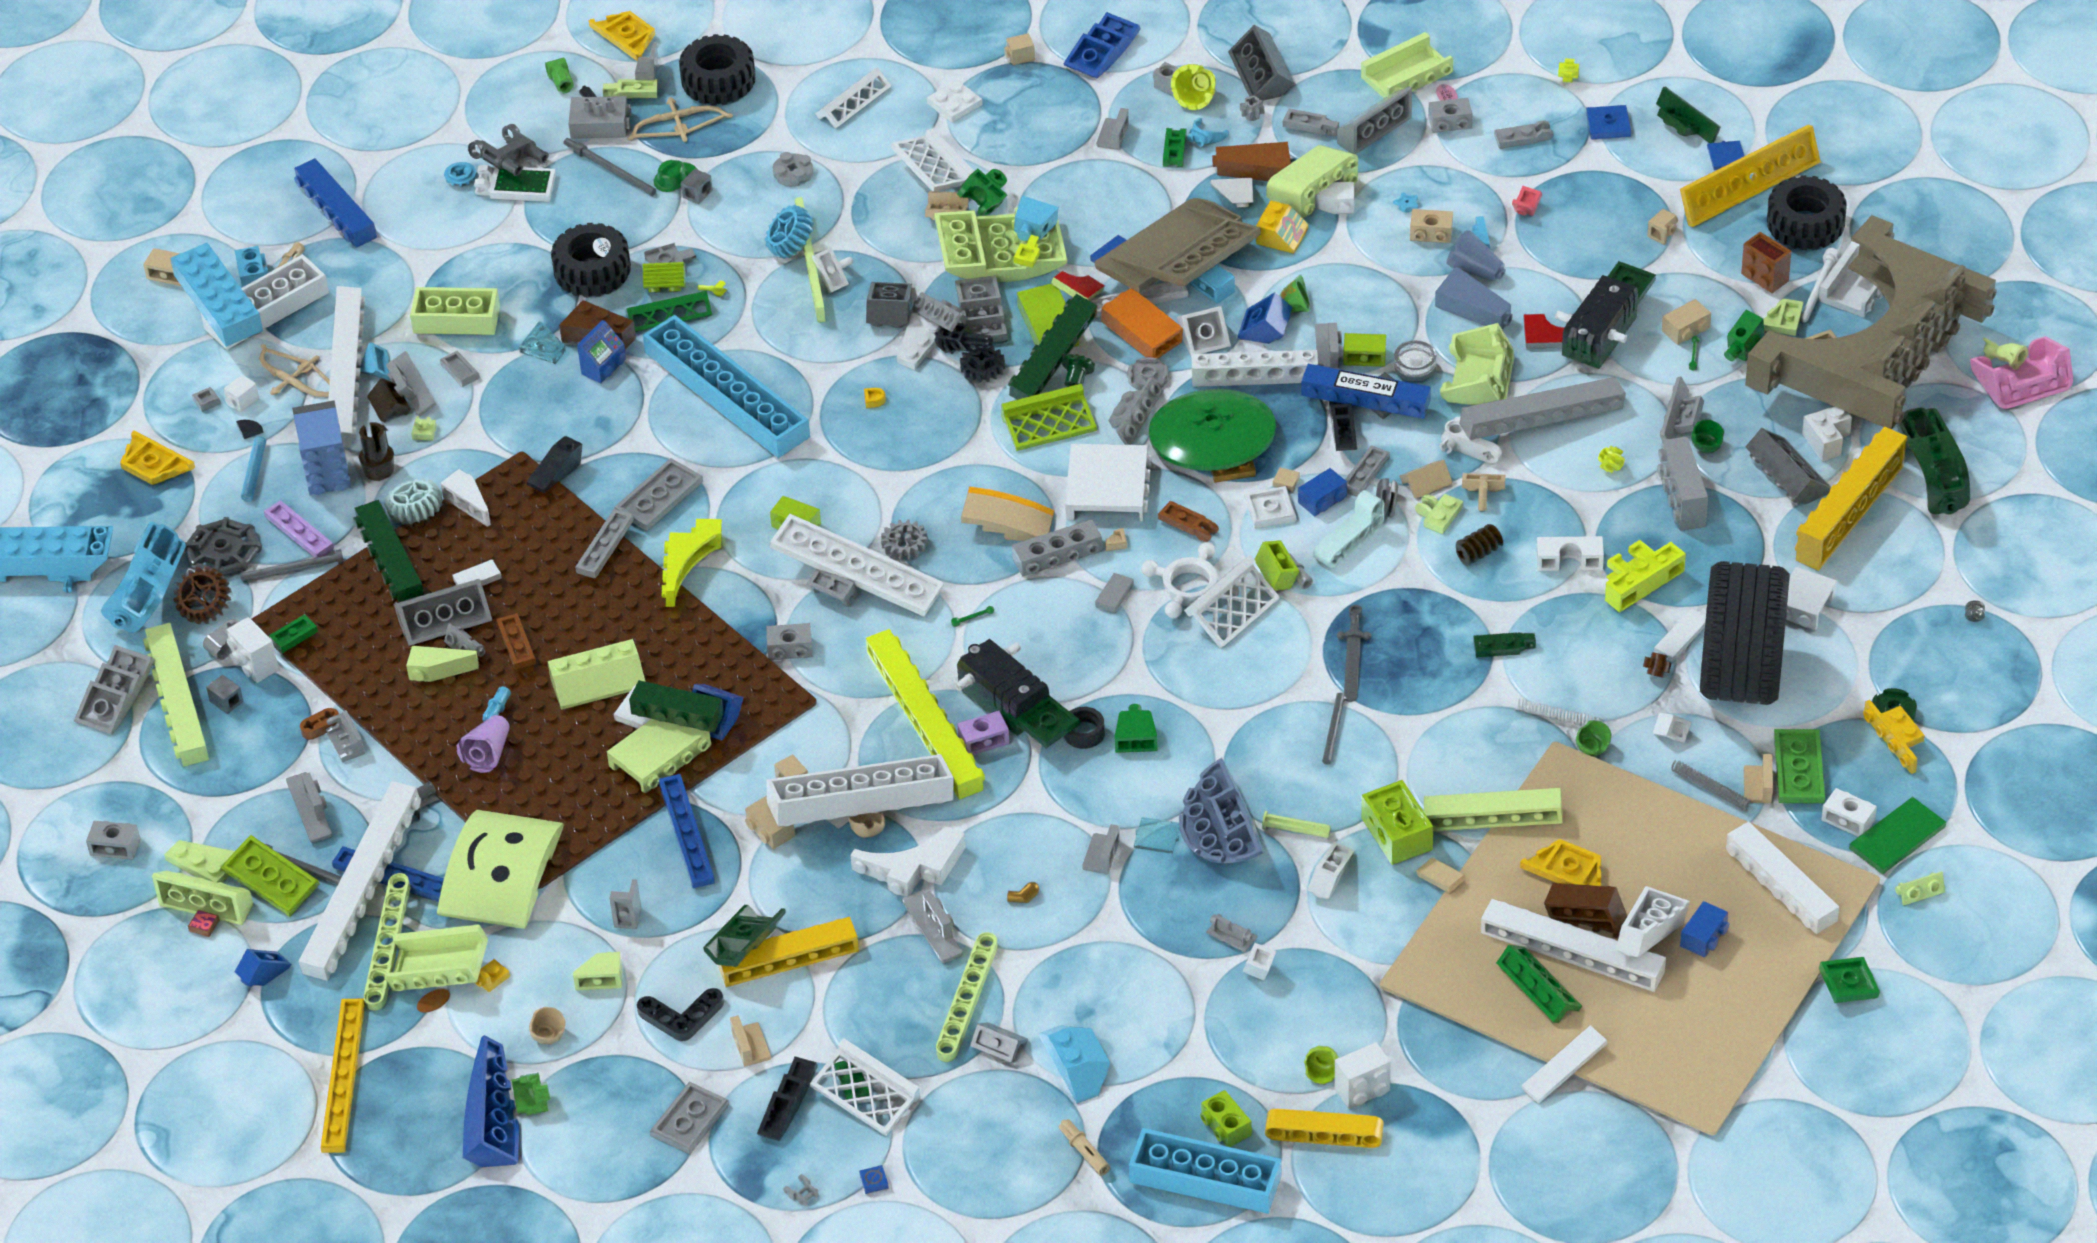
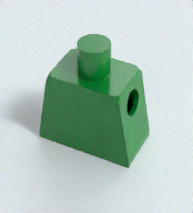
(1135, 731)

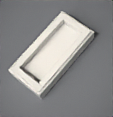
(486, 572)

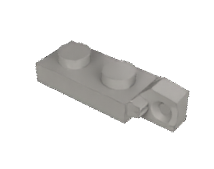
(1310, 122)

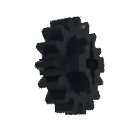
(982, 363)

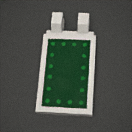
(530, 185)

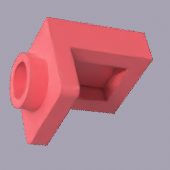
(1527, 201)

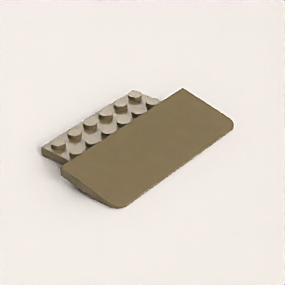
(1178, 246)

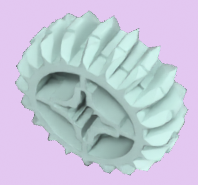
(413, 501)

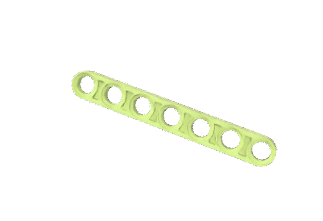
(386, 932)
(969, 1005)

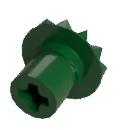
(1077, 369)

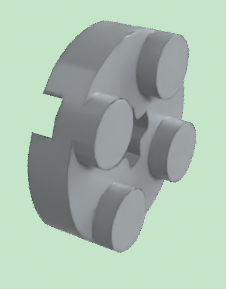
(800, 163)

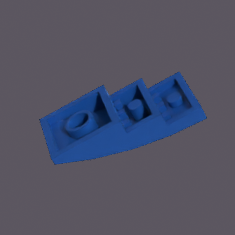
(1102, 45)

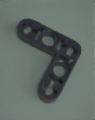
(678, 1020)

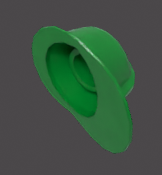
(671, 174)

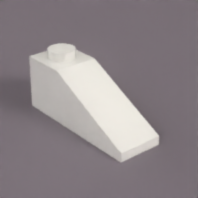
(1336, 198)
(463, 493)
(1330, 870)

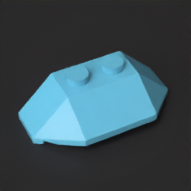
(1078, 1059)

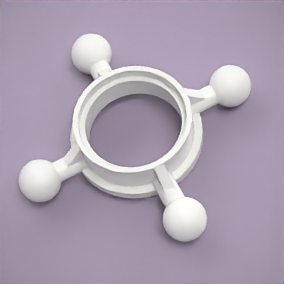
(1182, 566)

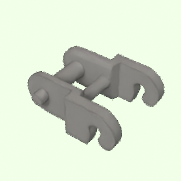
(794, 1195)

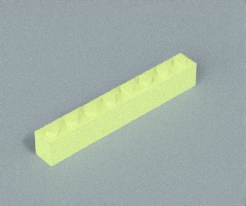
(176, 695)

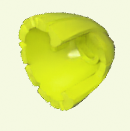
(1193, 86)

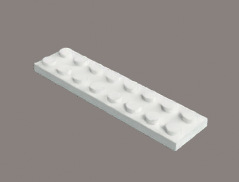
(857, 563)

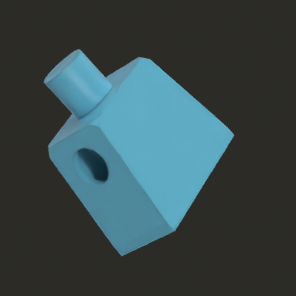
(1034, 218)

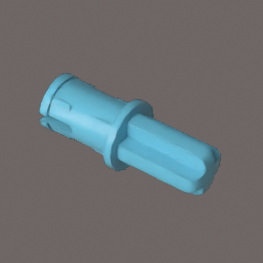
(497, 704)

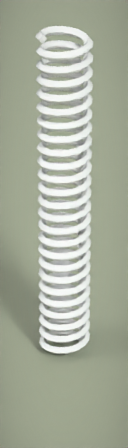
(1555, 715)

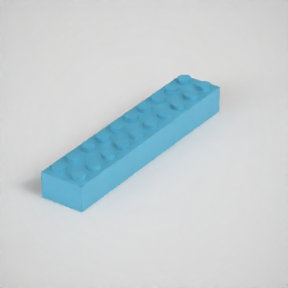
(726, 386)

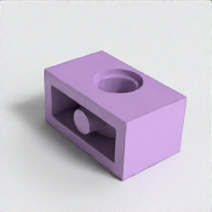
(984, 733)

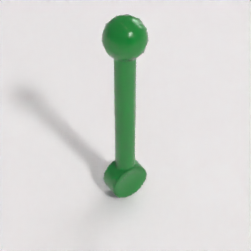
(1693, 365)
(956, 621)

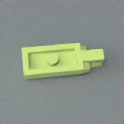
(631, 88)

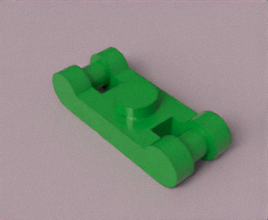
(1174, 146)

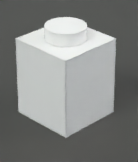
(241, 393)

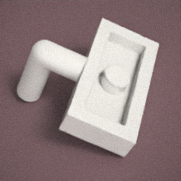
(831, 269)

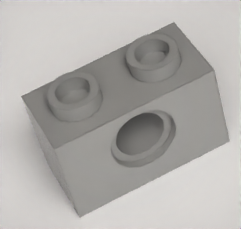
(1450, 115)
(789, 641)
(113, 840)

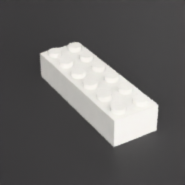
(282, 292)

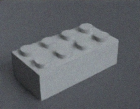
(1683, 483)

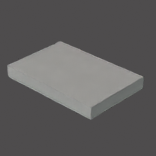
(689, 1118)

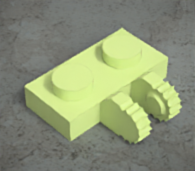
(1442, 511)

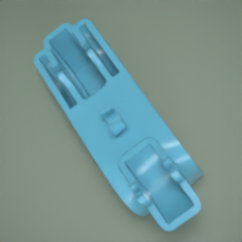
(146, 578)

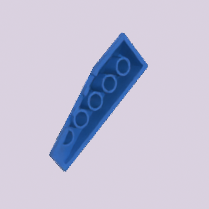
(489, 1120)

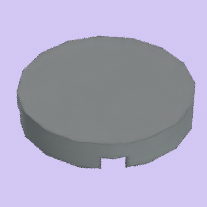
(1145, 368)

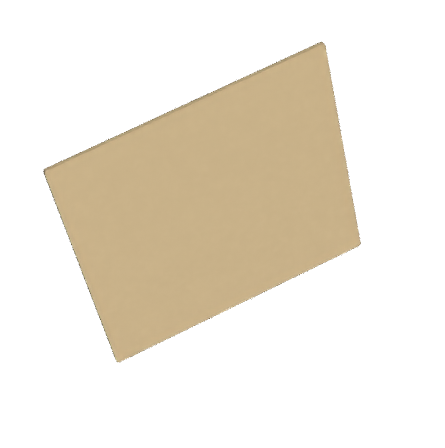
(1711, 1017)

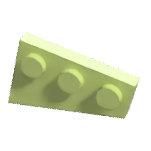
(199, 860)

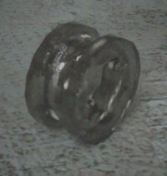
(1975, 611)

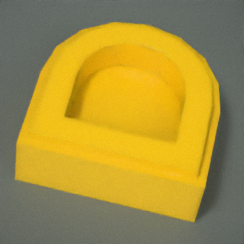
(874, 397)

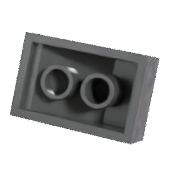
(888, 304)

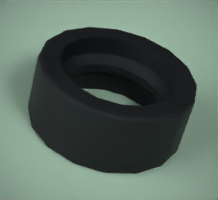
(1090, 739)

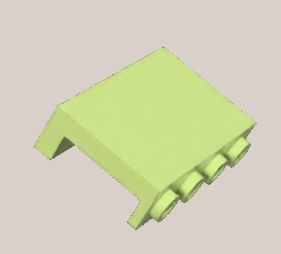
(1405, 65)
(657, 751)
(438, 958)

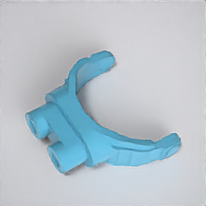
(1204, 137)

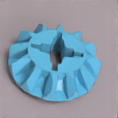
(457, 169)

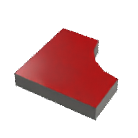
(1541, 333)

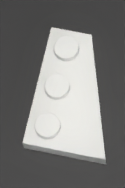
(917, 341)

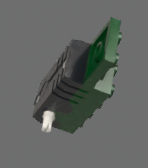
(1605, 315)
(1004, 685)

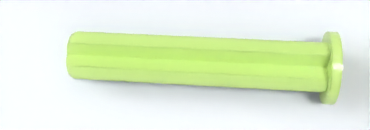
(1295, 825)

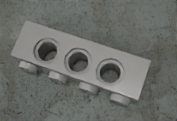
(1057, 547)

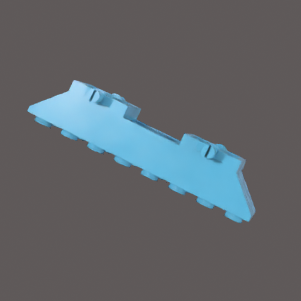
(59, 552)

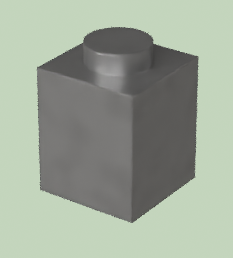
(224, 694)

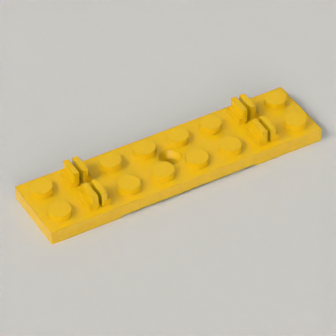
(1733, 184)

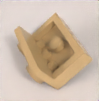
(945, 202)

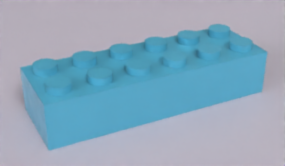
(216, 294)
(1205, 1170)

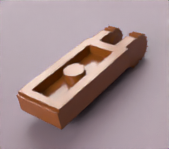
(1188, 521)

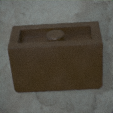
(387, 400)

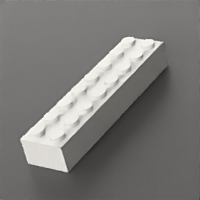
(859, 790)

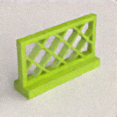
(1043, 405)

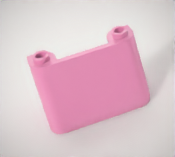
(2041, 375)

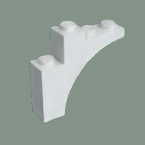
(905, 868)

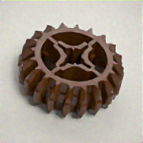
(190, 595)

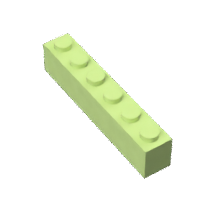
(1494, 809)

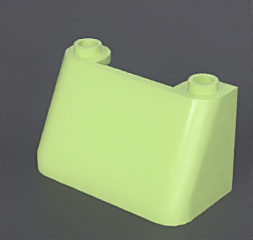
(1481, 367)

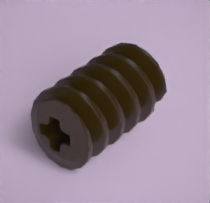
(1478, 544)

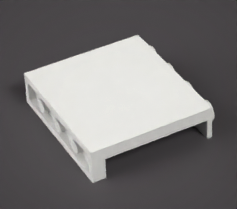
(1108, 479)

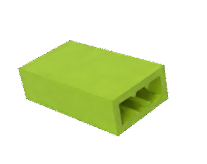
(1039, 309)

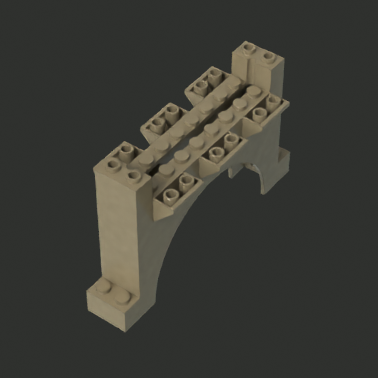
(1867, 367)

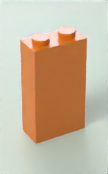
(1141, 324)

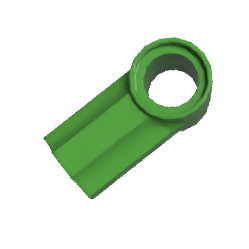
(559, 73)

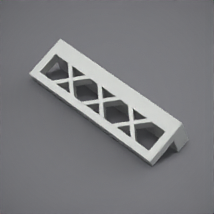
(848, 94)

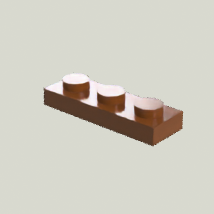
(516, 641)

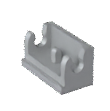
(833, 585)
(345, 737)

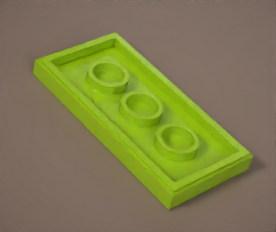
(270, 875)

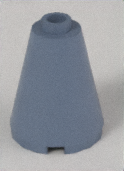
(1475, 258)

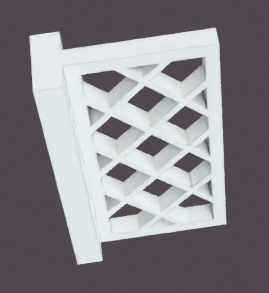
(943, 156)
(1225, 585)
(879, 1073)

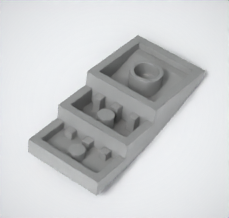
(982, 305)
(114, 690)

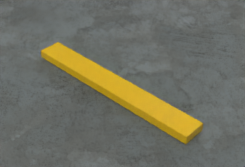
(343, 1076)

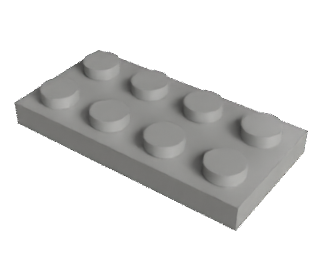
(660, 493)

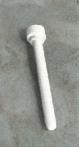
(1830, 258)

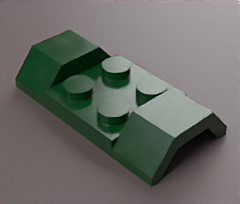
(740, 936)

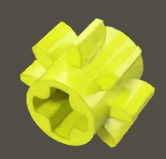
(1568, 70)
(1611, 459)

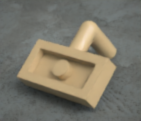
(1482, 482)

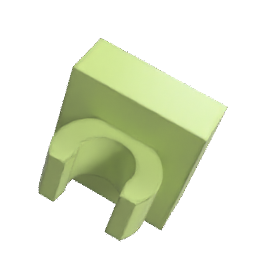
(424, 429)

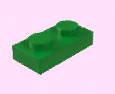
(293, 633)

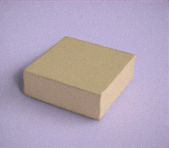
(1286, 478)

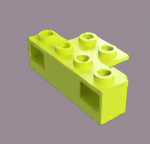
(1643, 574)

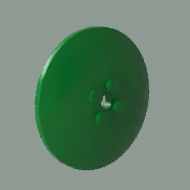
(1212, 429)

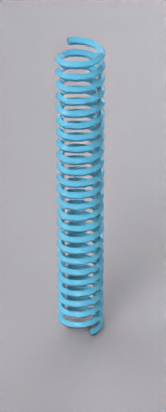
(252, 472)

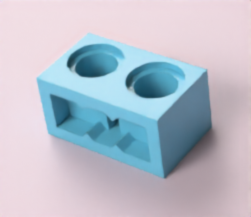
(250, 264)

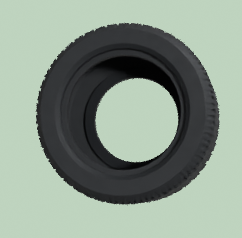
(1744, 632)

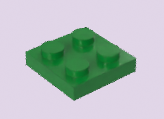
(1849, 979)

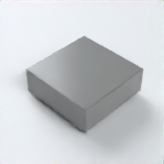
(206, 399)

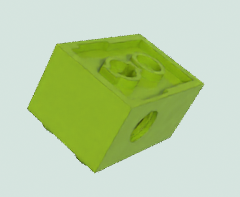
(1397, 822)

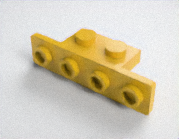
(1897, 731)

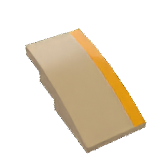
(1006, 514)

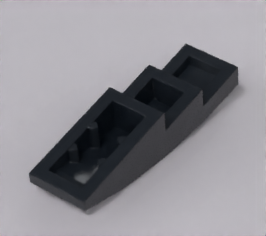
(1343, 426)
(787, 1099)

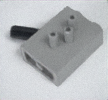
(598, 116)

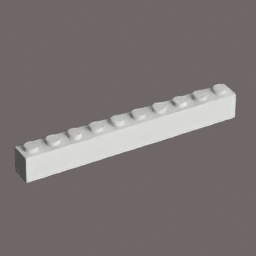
(345, 358)
(359, 881)

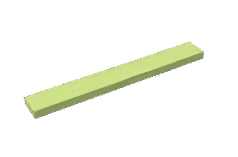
(812, 274)

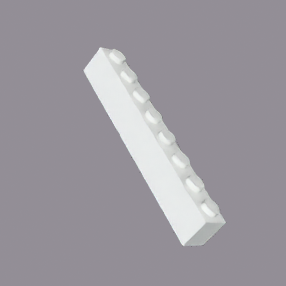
(1571, 945)

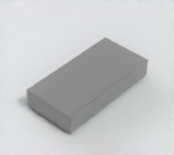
(459, 368)
(1114, 592)

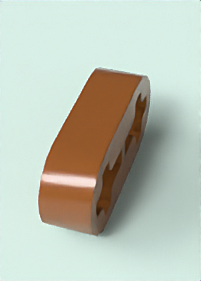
(317, 723)

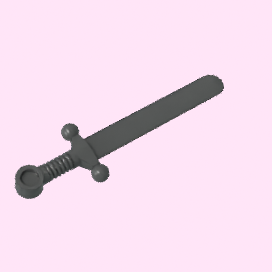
(1353, 652)

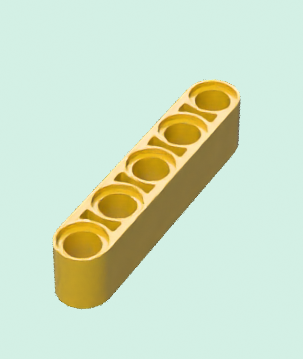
(1324, 1128)

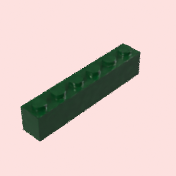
(1055, 345)
(388, 551)

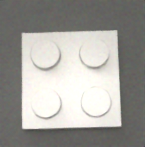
(954, 101)

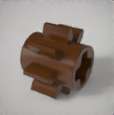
(1657, 664)

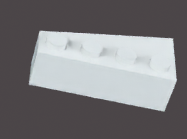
(1650, 921)

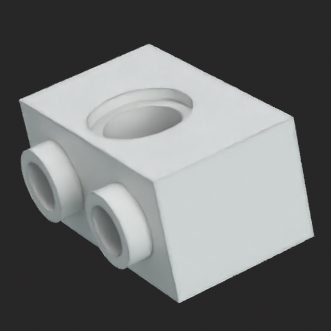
(1848, 812)

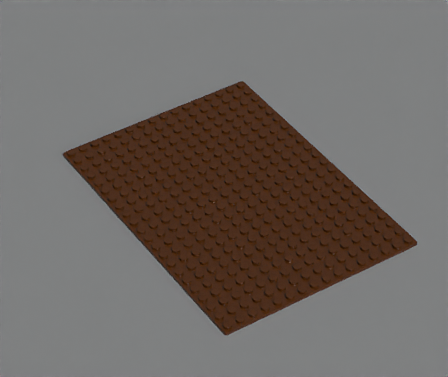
(552, 757)

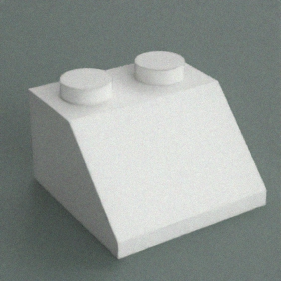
(1204, 330)

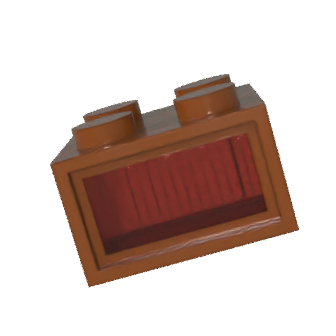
(1766, 262)

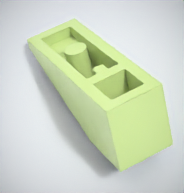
(438, 663)

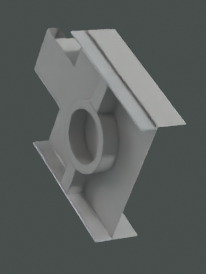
(668, 254)

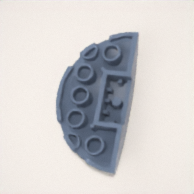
(1217, 819)

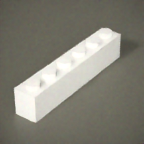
(1782, 878)

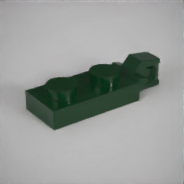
(1503, 644)

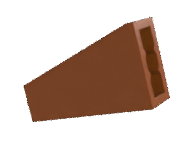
(1252, 160)

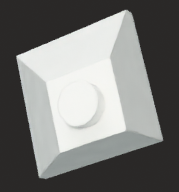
(1236, 191)

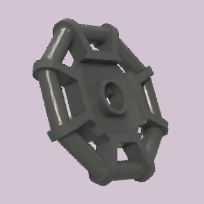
(225, 536)

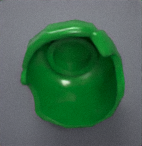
(1707, 436)

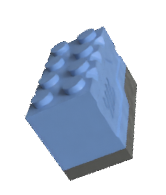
(321, 447)

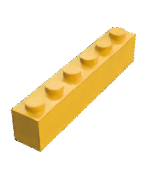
(794, 951)

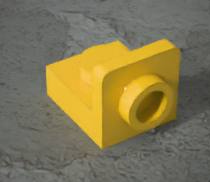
(492, 975)

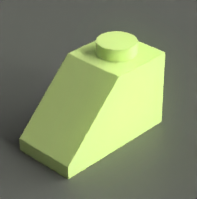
(599, 972)

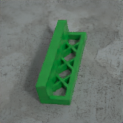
(670, 303)
(1537, 982)

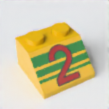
(1281, 227)

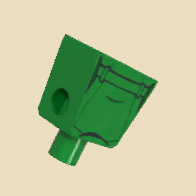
(1744, 336)

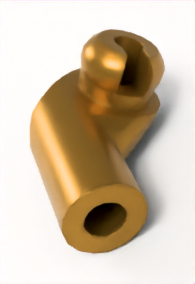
(1025, 895)

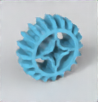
(789, 231)

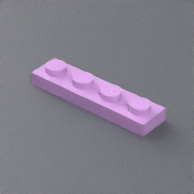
(298, 529)

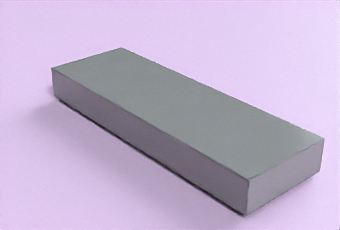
(1366, 470)

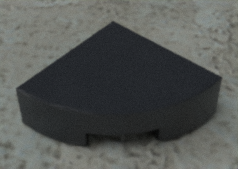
(249, 428)

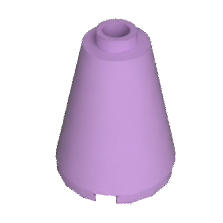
(484, 744)

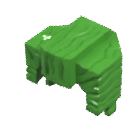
(530, 1094)

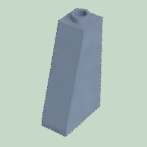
(1472, 300)

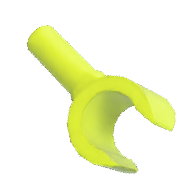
(718, 289)

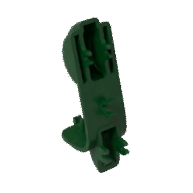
(1939, 460)

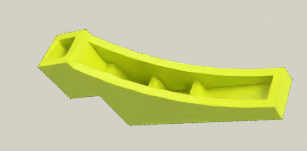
(685, 552)

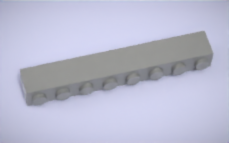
(1542, 408)

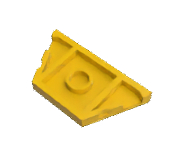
(625, 32)
(152, 460)
(1566, 864)

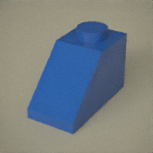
(261, 967)

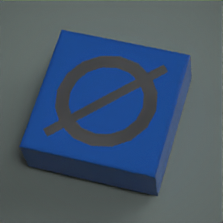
(873, 1179)

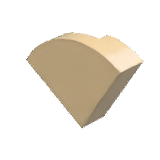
(1116, 540)

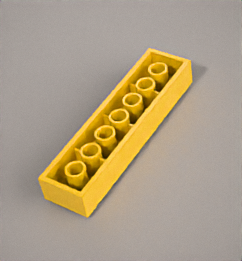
(1850, 498)

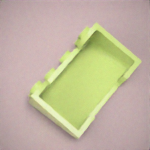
(1310, 175)

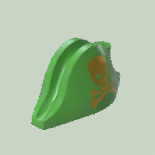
(1296, 295)

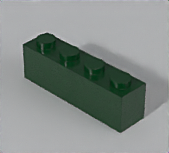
(676, 706)

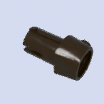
(376, 454)

